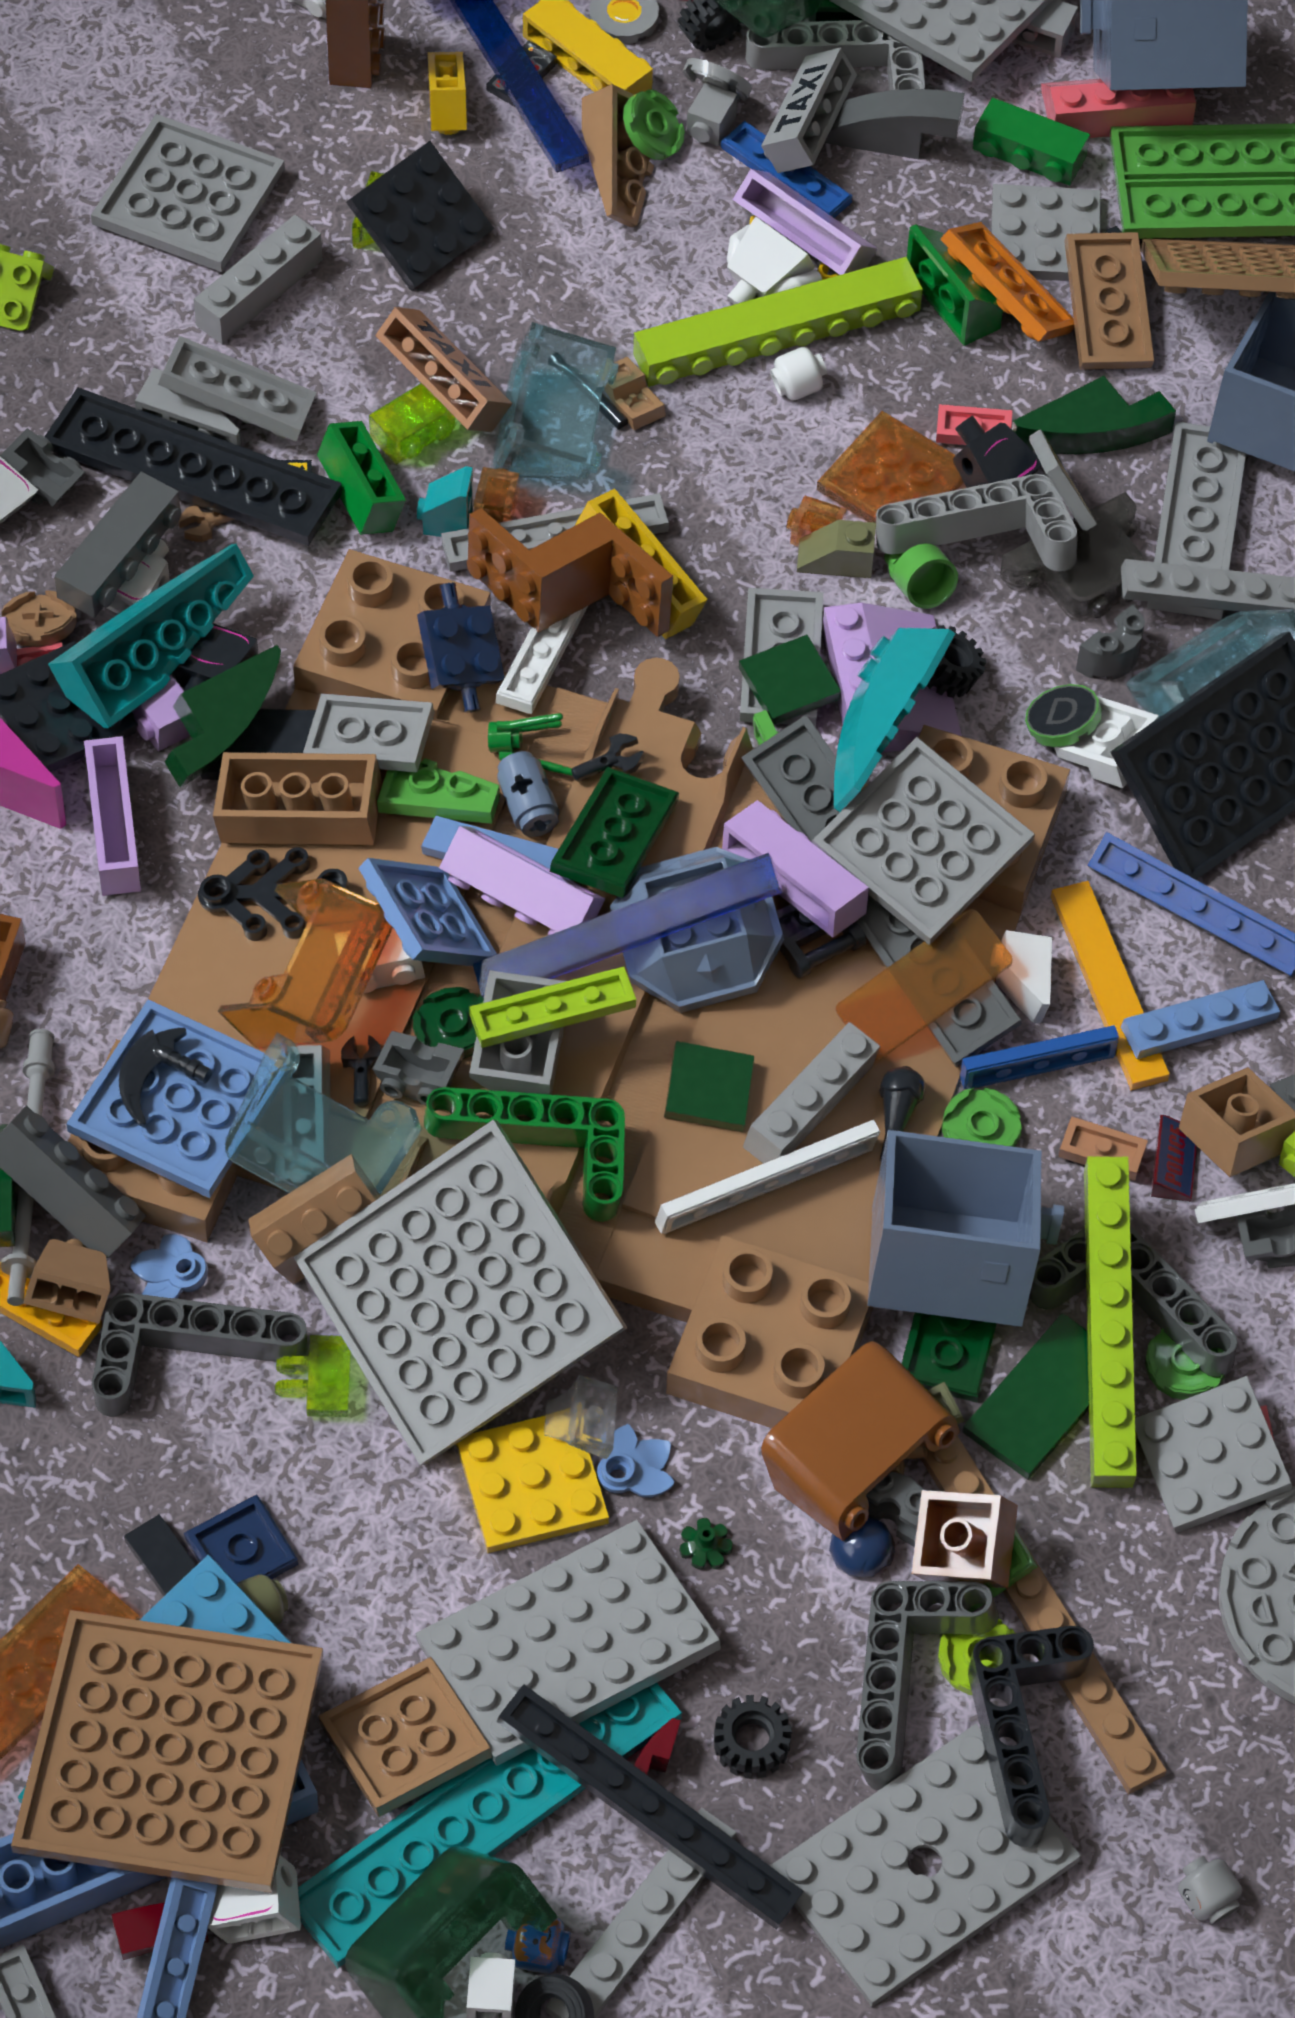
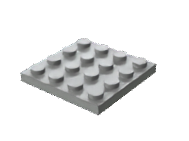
(188, 192)
(924, 840)

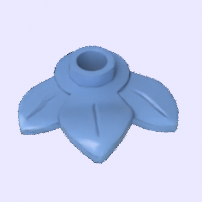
(164, 1268)
(640, 1462)

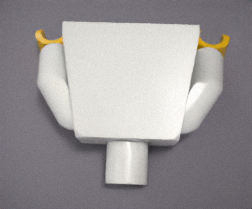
(767, 263)

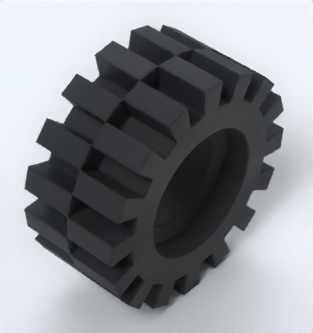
(707, 24)
(958, 667)
(752, 1713)

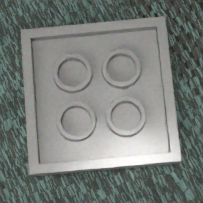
(1036, 221)
(1212, 1454)

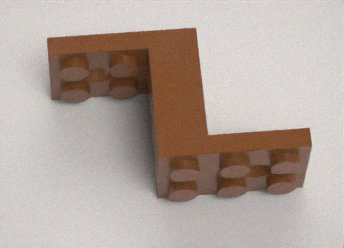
(569, 572)

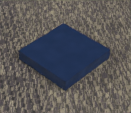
(243, 1542)

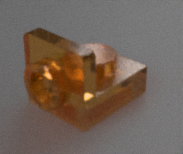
(812, 516)

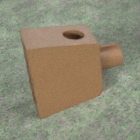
(70, 1280)

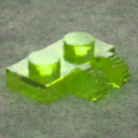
(327, 1379)

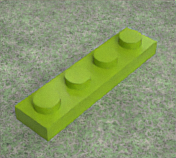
(552, 1007)

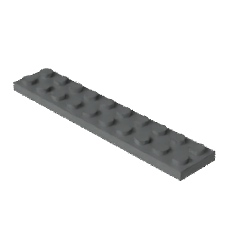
(798, 778)

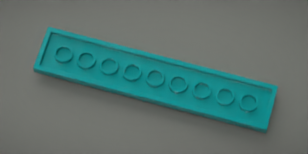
(474, 1810)

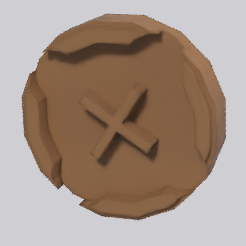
(39, 618)

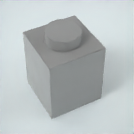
(711, 114)

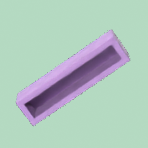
(804, 223)
(112, 816)
(806, 874)
(518, 882)

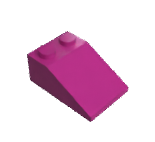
(27, 783)

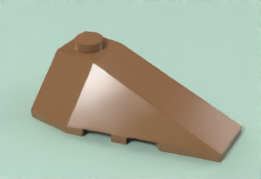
(614, 158)

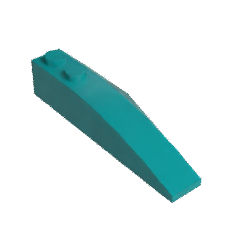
(144, 644)
(881, 702)

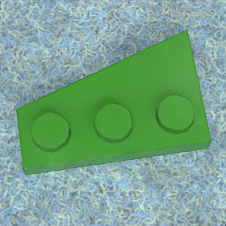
(438, 793)

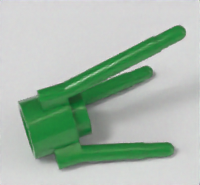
(507, 736)

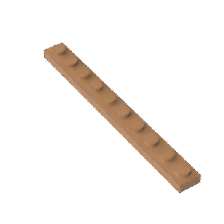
(1041, 1609)

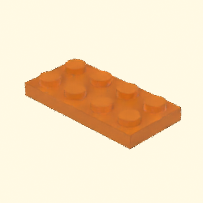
(1008, 281)

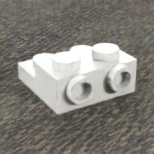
(1093, 750)

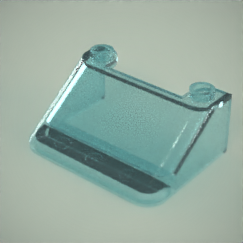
(296, 1133)

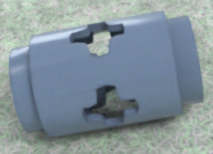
(528, 794)

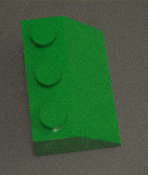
(950, 288)

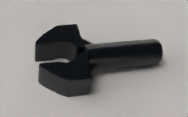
(611, 759)
(361, 1067)

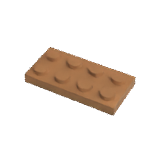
(1109, 301)

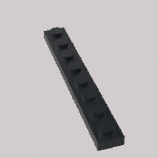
(650, 1806)

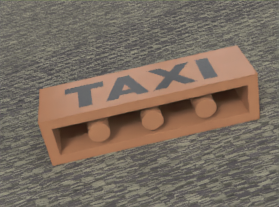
(443, 369)

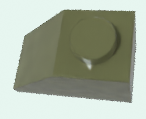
(838, 549)

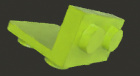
(20, 286)

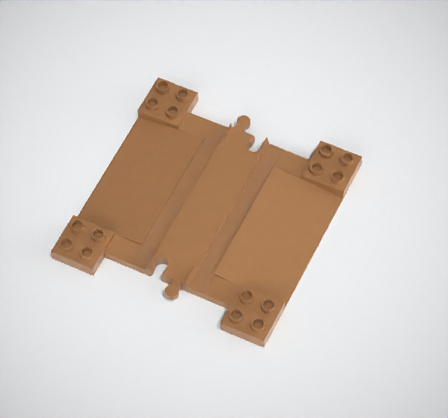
(764, 1286)

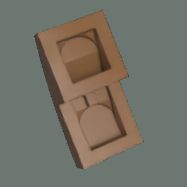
(633, 396)

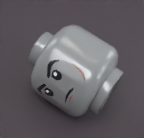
(1210, 1889)

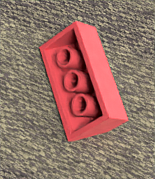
(1096, 108)

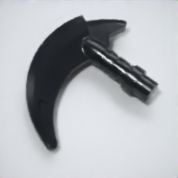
(144, 1057)

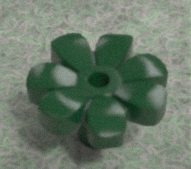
(705, 1544)

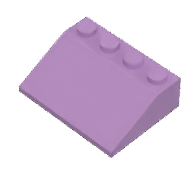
(850, 636)

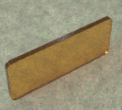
(926, 983)

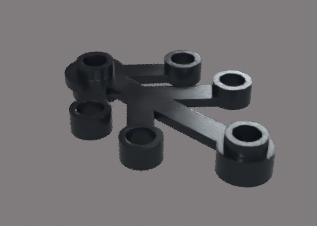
(261, 892)

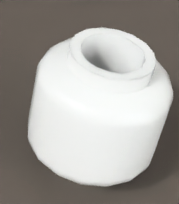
(798, 373)

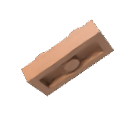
(1091, 1139)

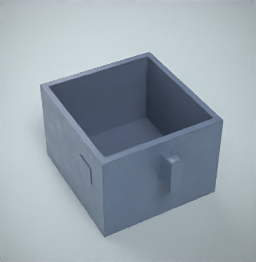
(1167, 42)
(1258, 388)
(957, 1228)

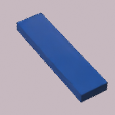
(745, 145)
(1039, 1057)

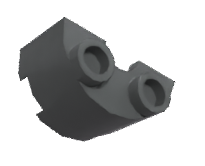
(34, 460)
(1113, 652)
(414, 1068)
(1269, 1236)
(899, 1500)

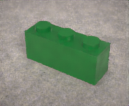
(1031, 141)
(367, 483)

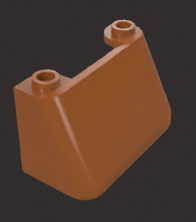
(852, 1437)

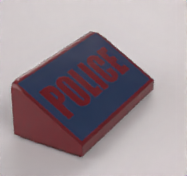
(1173, 1162)

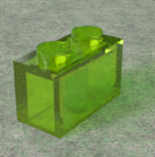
(410, 424)

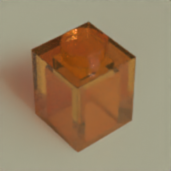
(498, 493)

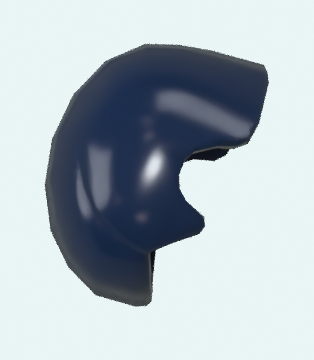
(864, 1550)

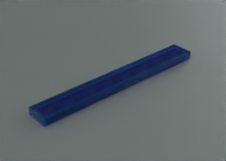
(522, 83)
(638, 923)

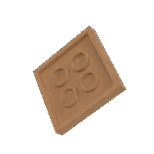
(405, 1736)

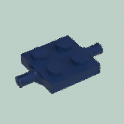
(460, 647)

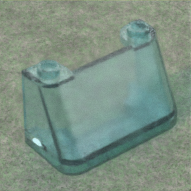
(554, 405)

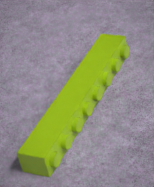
(777, 322)
(1109, 1322)

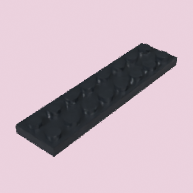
(195, 464)

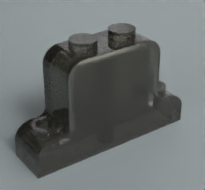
(1096, 578)

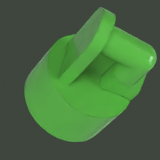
(923, 575)

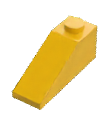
(447, 92)

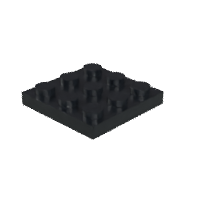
(420, 215)
(46, 719)

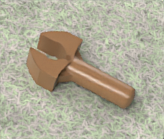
(206, 520)

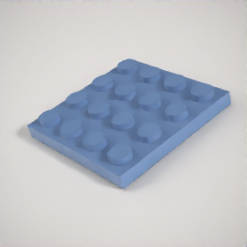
(182, 1115)

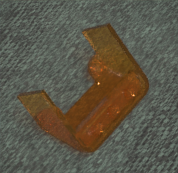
(326, 970)

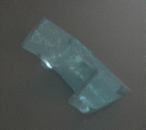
(1207, 657)

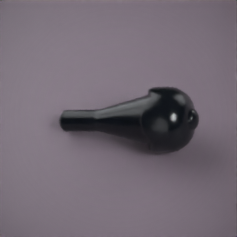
(901, 1092)

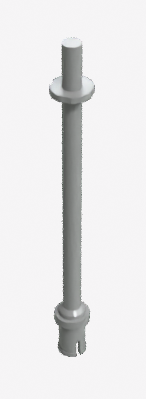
(38, 1069)

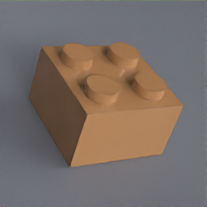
(1237, 1121)

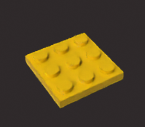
(529, 1485)

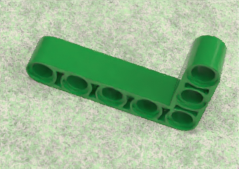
(544, 1130)

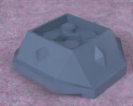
(710, 959)

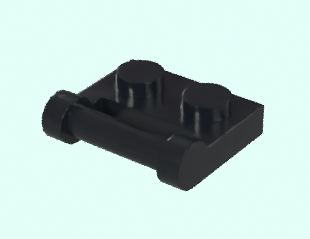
(800, 930)

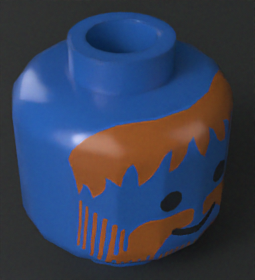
(539, 1950)

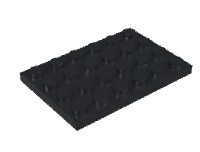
(1219, 761)

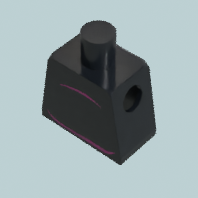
(992, 454)
(215, 654)

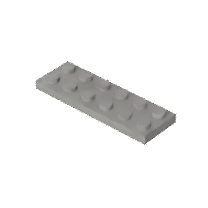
(1198, 507)

